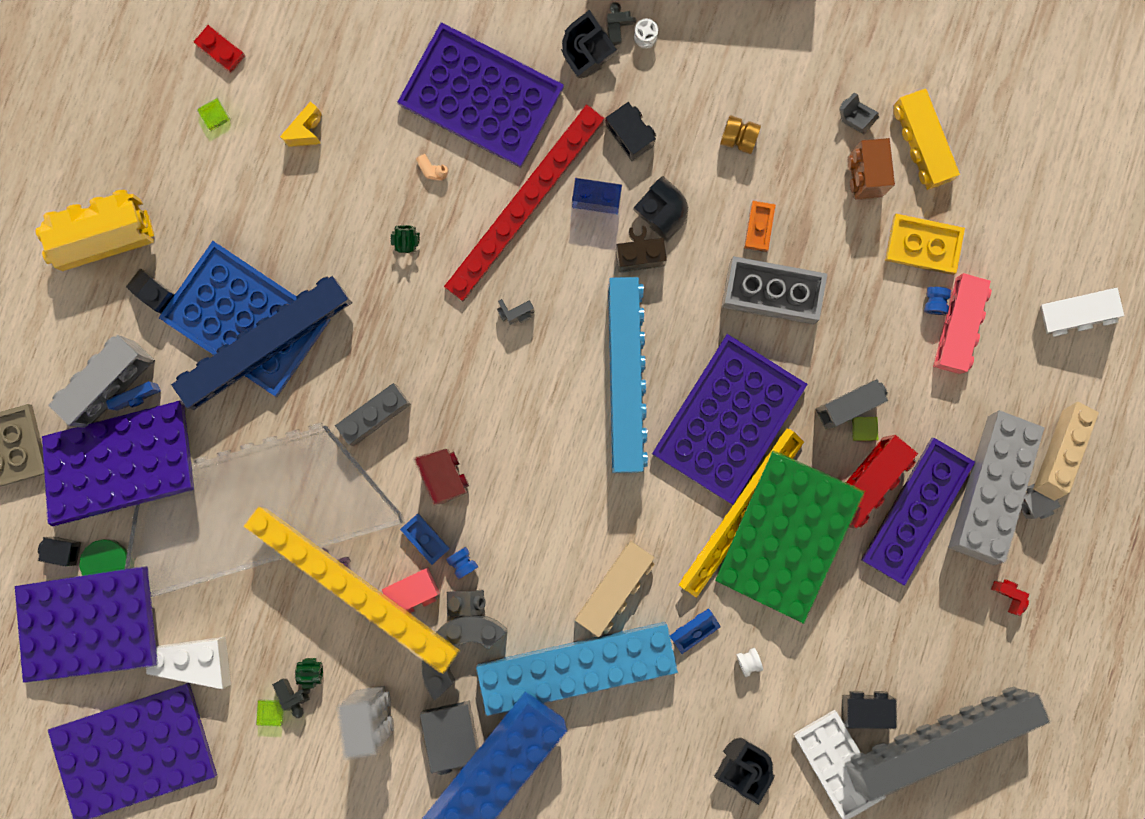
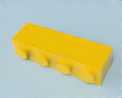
(925, 139)

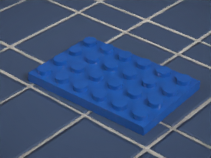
(228, 298)

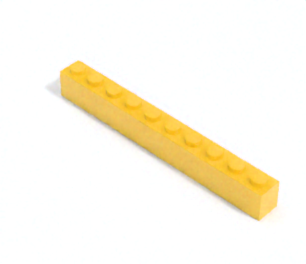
(352, 589)

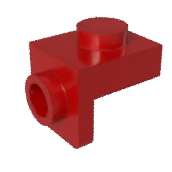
(1020, 598)

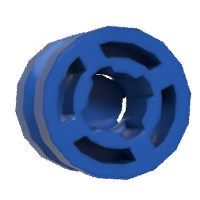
(937, 300)
(461, 562)

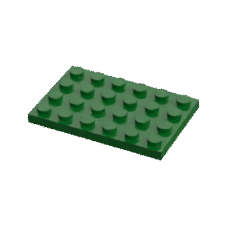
(789, 536)

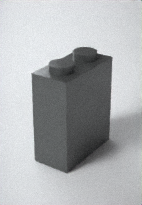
(852, 404)
(449, 736)

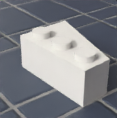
(1082, 312)
(194, 662)

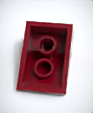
(442, 475)

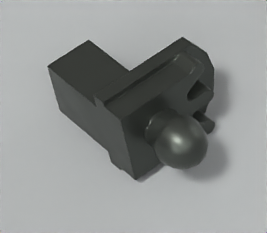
(615, 20)
(289, 699)

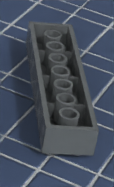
(946, 742)

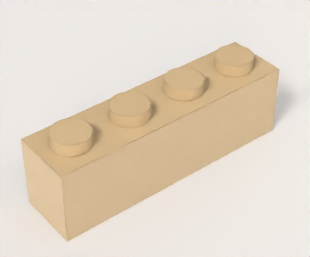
(1066, 451)
(614, 589)

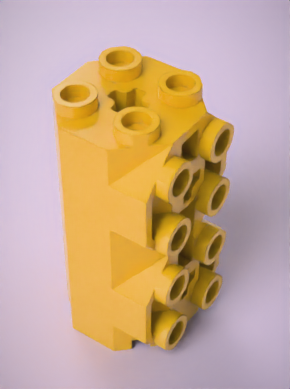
(95, 232)

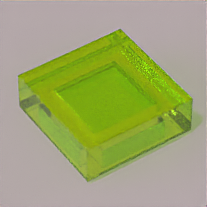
(213, 114)
(269, 713)

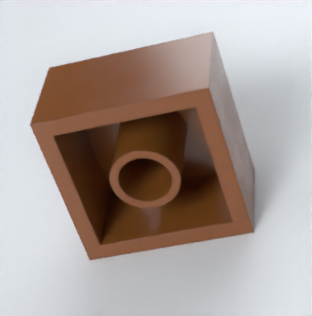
(871, 169)

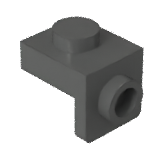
(857, 114)
(520, 313)
(465, 603)

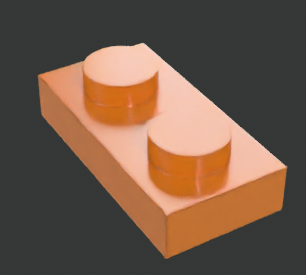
(759, 226)

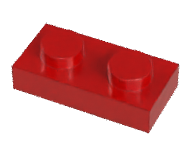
(219, 48)

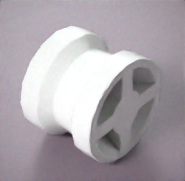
(645, 27)
(749, 662)

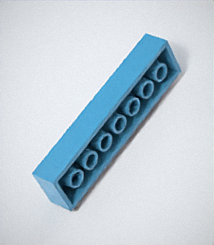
(625, 375)
(577, 667)

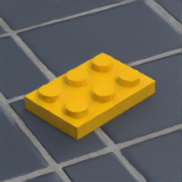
(925, 244)

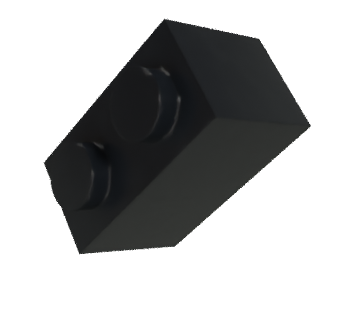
(630, 130)
(869, 711)

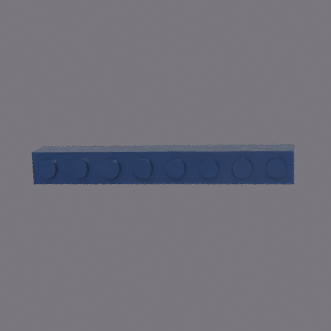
(261, 343)

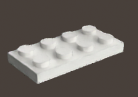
(827, 749)

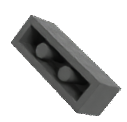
(372, 415)

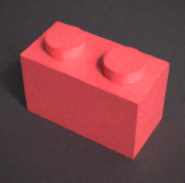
(413, 590)

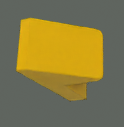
(298, 131)

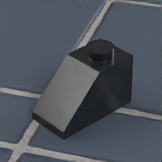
(150, 291)

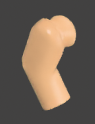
(431, 171)

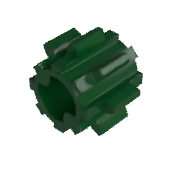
(405, 238)
(309, 673)

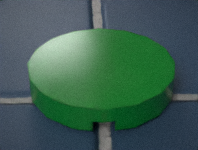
(102, 557)

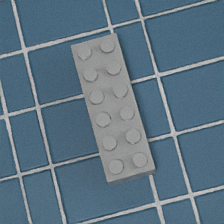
(996, 488)

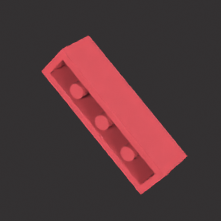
(962, 324)

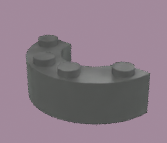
(457, 631)

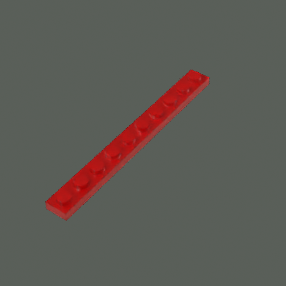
(524, 203)

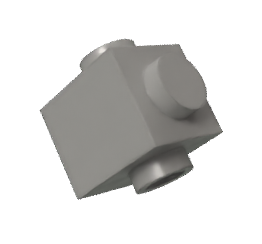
(1037, 505)

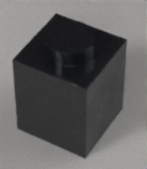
(59, 551)

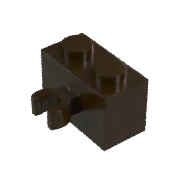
(640, 253)

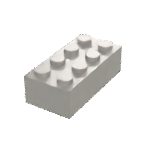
(774, 290)
(102, 379)
(365, 721)

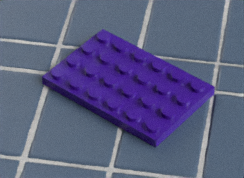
(480, 94)
(729, 419)
(117, 463)
(85, 625)
(132, 752)

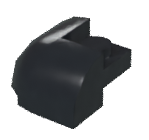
(586, 45)
(663, 208)
(746, 770)

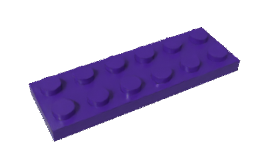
(918, 511)

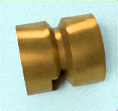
(740, 134)

